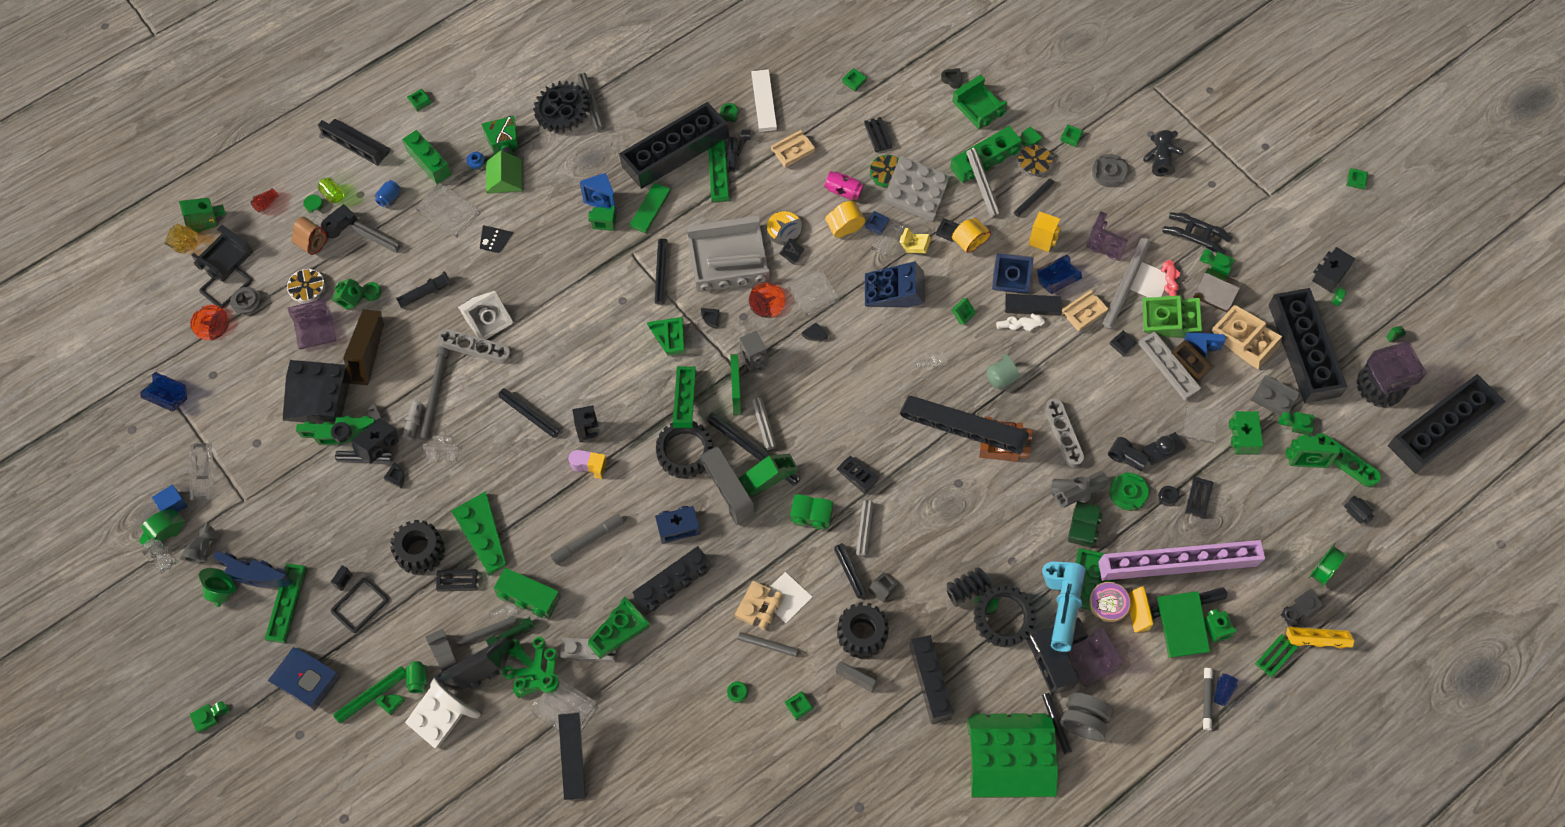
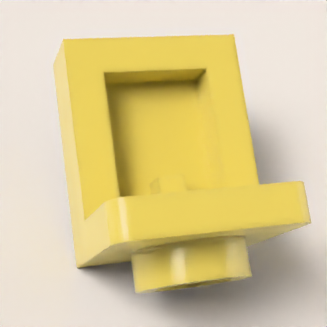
(915, 242)

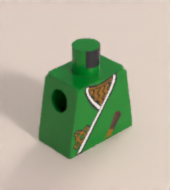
(502, 134)

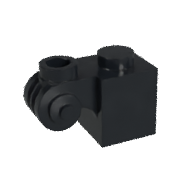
(1306, 605)

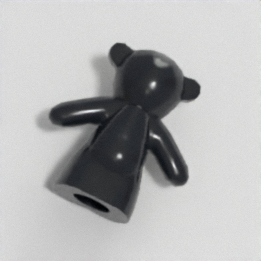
(1163, 160)

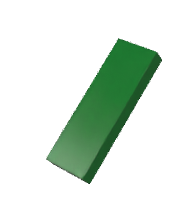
(650, 208)

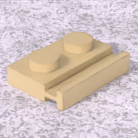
(793, 148)
(1085, 310)

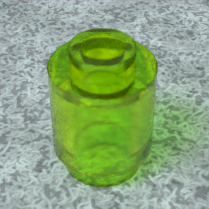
(330, 190)

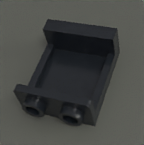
(223, 255)

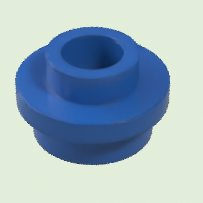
(475, 164)

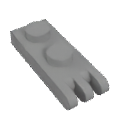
(579, 650)

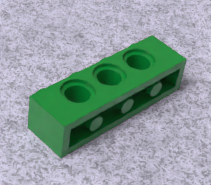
(991, 146)

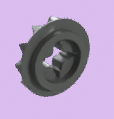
(238, 298)

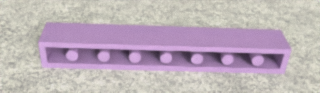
(1181, 560)

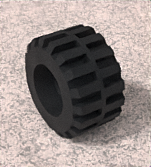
(1371, 390)
(408, 535)
(862, 614)

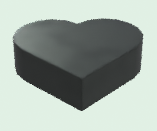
(952, 77)

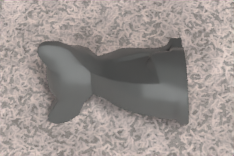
(195, 549)

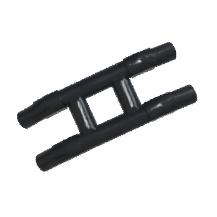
(1187, 233)

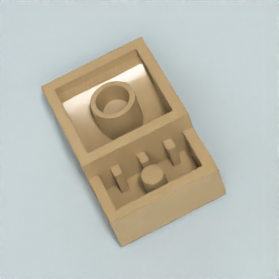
(1247, 336)

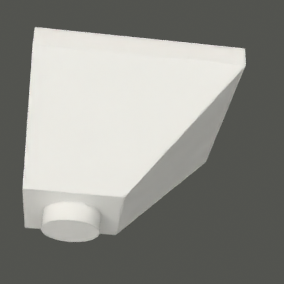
(485, 315)

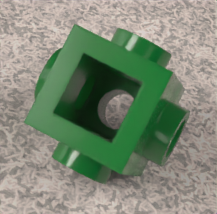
(348, 293)

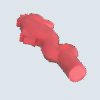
(1171, 275)

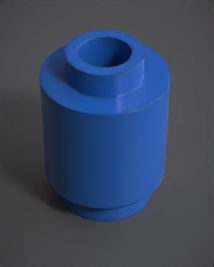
(387, 193)

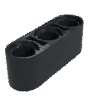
(1042, 640)

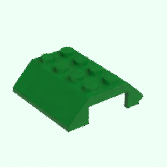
(1012, 755)

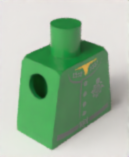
(200, 214)

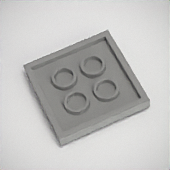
(916, 188)

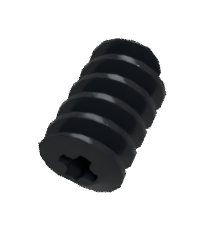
(966, 585)

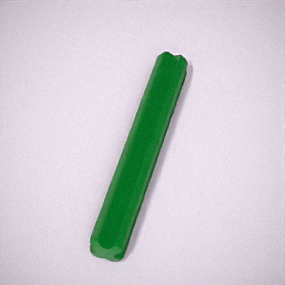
(370, 694)

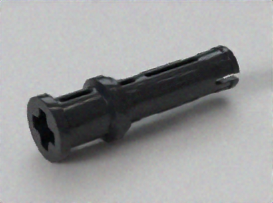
(431, 286)

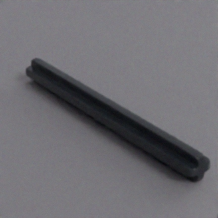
(744, 442)

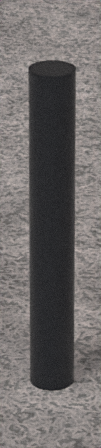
(1039, 192)
(1056, 721)

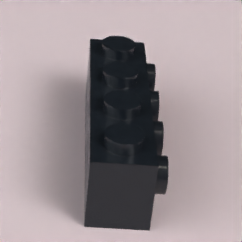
(672, 580)

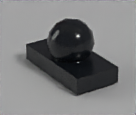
(1163, 448)

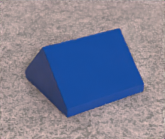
(598, 192)

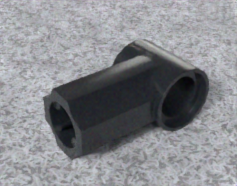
(1124, 452)

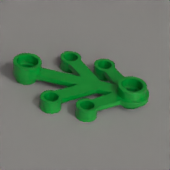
(534, 667)

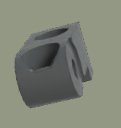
(441, 649)

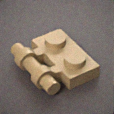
(753, 602)

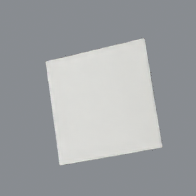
(1149, 281)
(793, 596)

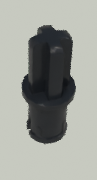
(732, 154)

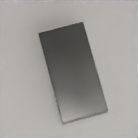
(856, 676)

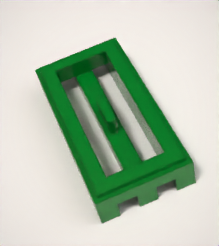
(1286, 643)

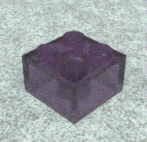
(1396, 367)

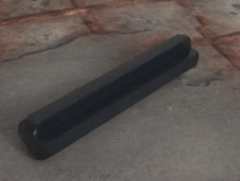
(349, 456)
(850, 570)

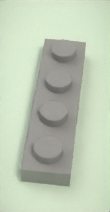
(1169, 366)

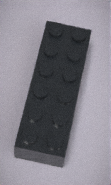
(674, 145)
(1307, 345)
(1446, 423)

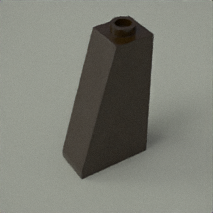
(363, 347)

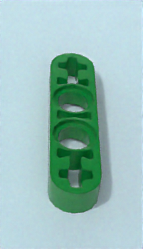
(1348, 456)

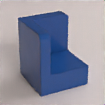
(169, 499)

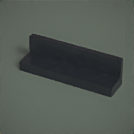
(354, 141)

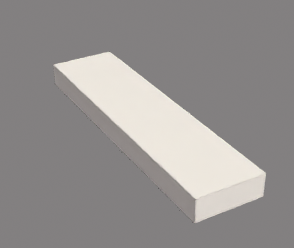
(763, 100)

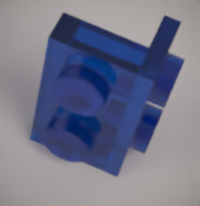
(1058, 274)
(165, 392)

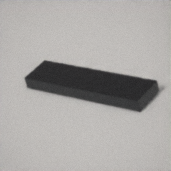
(571, 756)

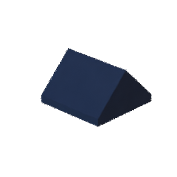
(1012, 273)

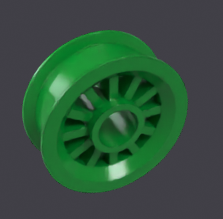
(1328, 565)

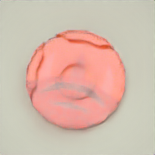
(767, 300)
(209, 322)

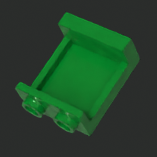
(978, 102)

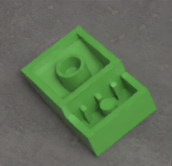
(1171, 316)

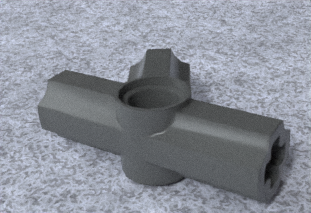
(1079, 489)

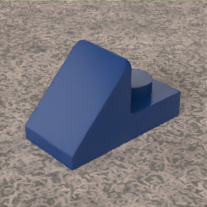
(1206, 341)

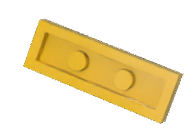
(1319, 637)

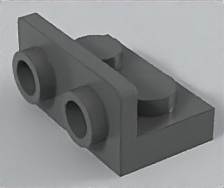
(1275, 395)

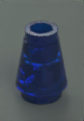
(1225, 688)

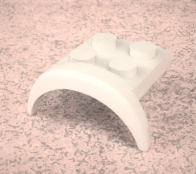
(438, 714)

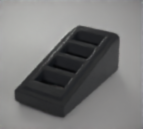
(863, 487)

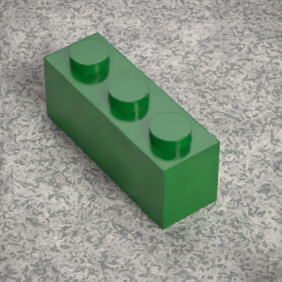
(426, 157)
(526, 593)

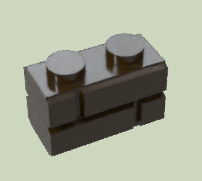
(1193, 359)

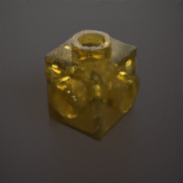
(181, 238)

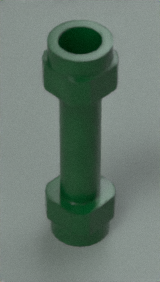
(526, 625)

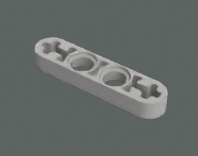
(472, 349)
(1066, 432)

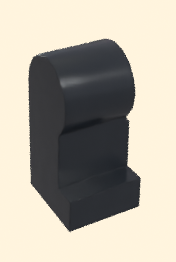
(337, 221)

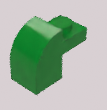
(162, 525)

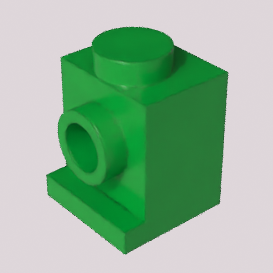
(602, 218)
(1219, 632)

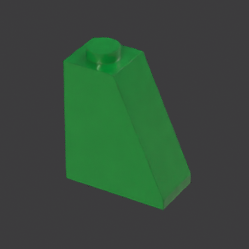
(768, 473)

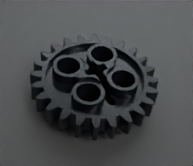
(561, 106)

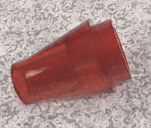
(264, 200)

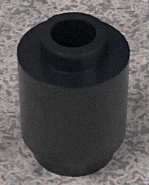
(1359, 510)

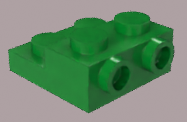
(1308, 452)

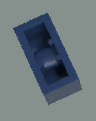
(687, 526)

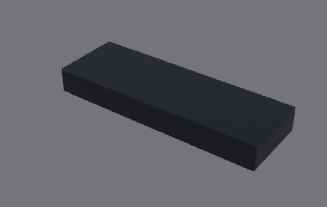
(1033, 304)

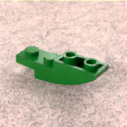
(322, 432)

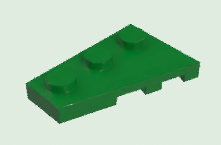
(620, 627)

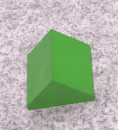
(503, 173)

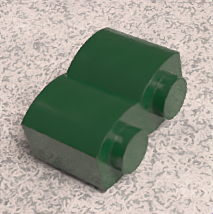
(1084, 524)

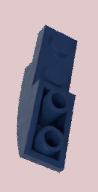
(252, 573)

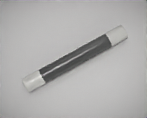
(1207, 712)

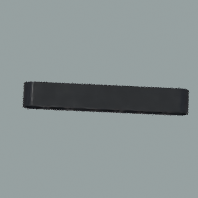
(964, 424)

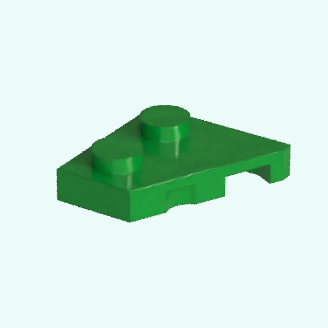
(669, 335)

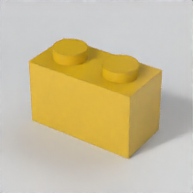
(1045, 232)

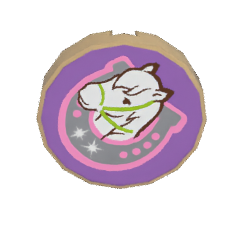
(1109, 602)

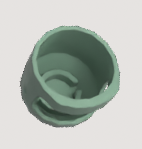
(1002, 373)

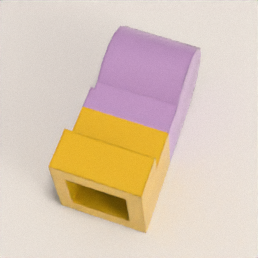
(589, 462)

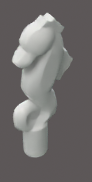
(1028, 323)

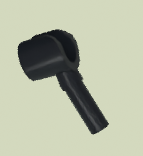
(745, 135)

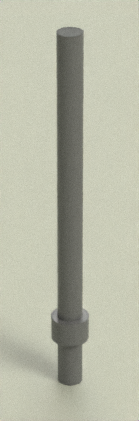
(442, 354)

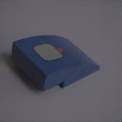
(304, 678)

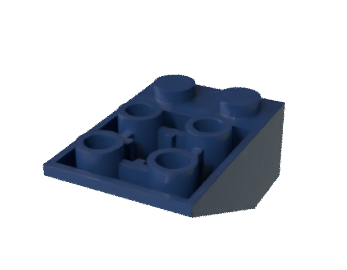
(895, 286)

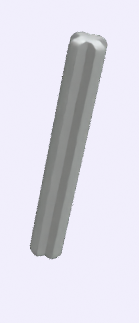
(983, 182)

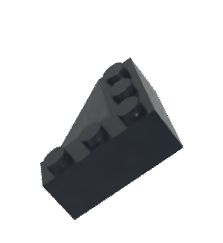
(314, 392)

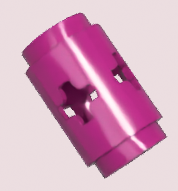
(835, 183)

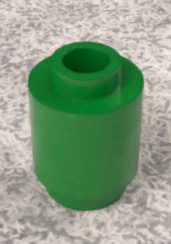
(416, 677)

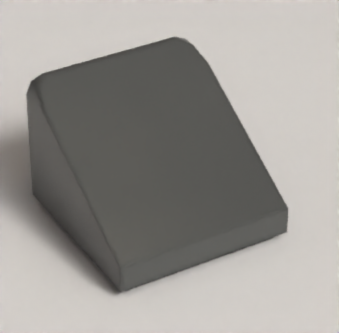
(883, 587)

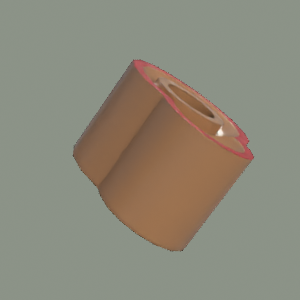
(308, 236)

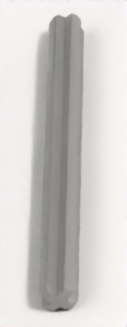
(1126, 283)

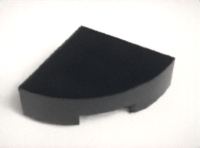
(710, 317)
(814, 332)
(395, 475)

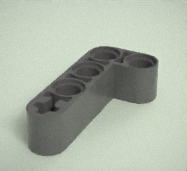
(728, 484)

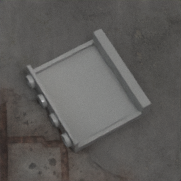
(725, 239)

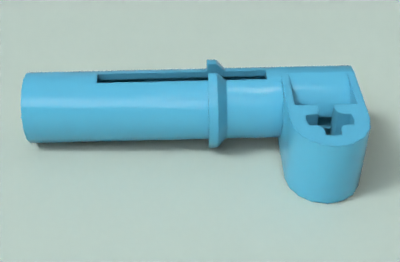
(1067, 601)

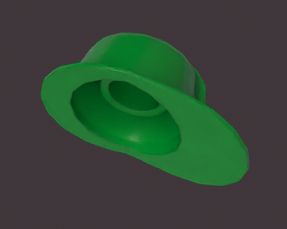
(216, 585)

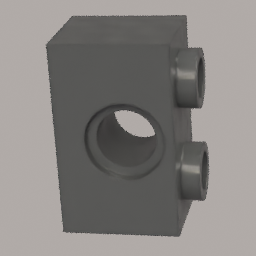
(753, 352)

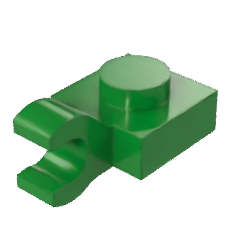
(1219, 263)
(1300, 422)
(207, 716)

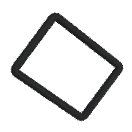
(228, 300)
(385, 600)

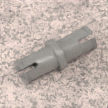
(412, 421)

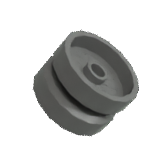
(1086, 716)

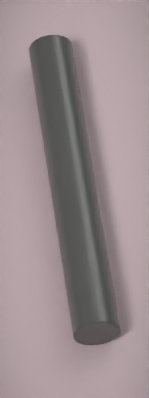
(486, 631)
(768, 644)

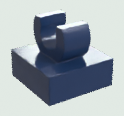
(877, 223)

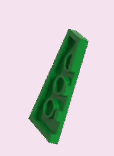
(480, 529)

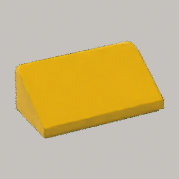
(1140, 610)

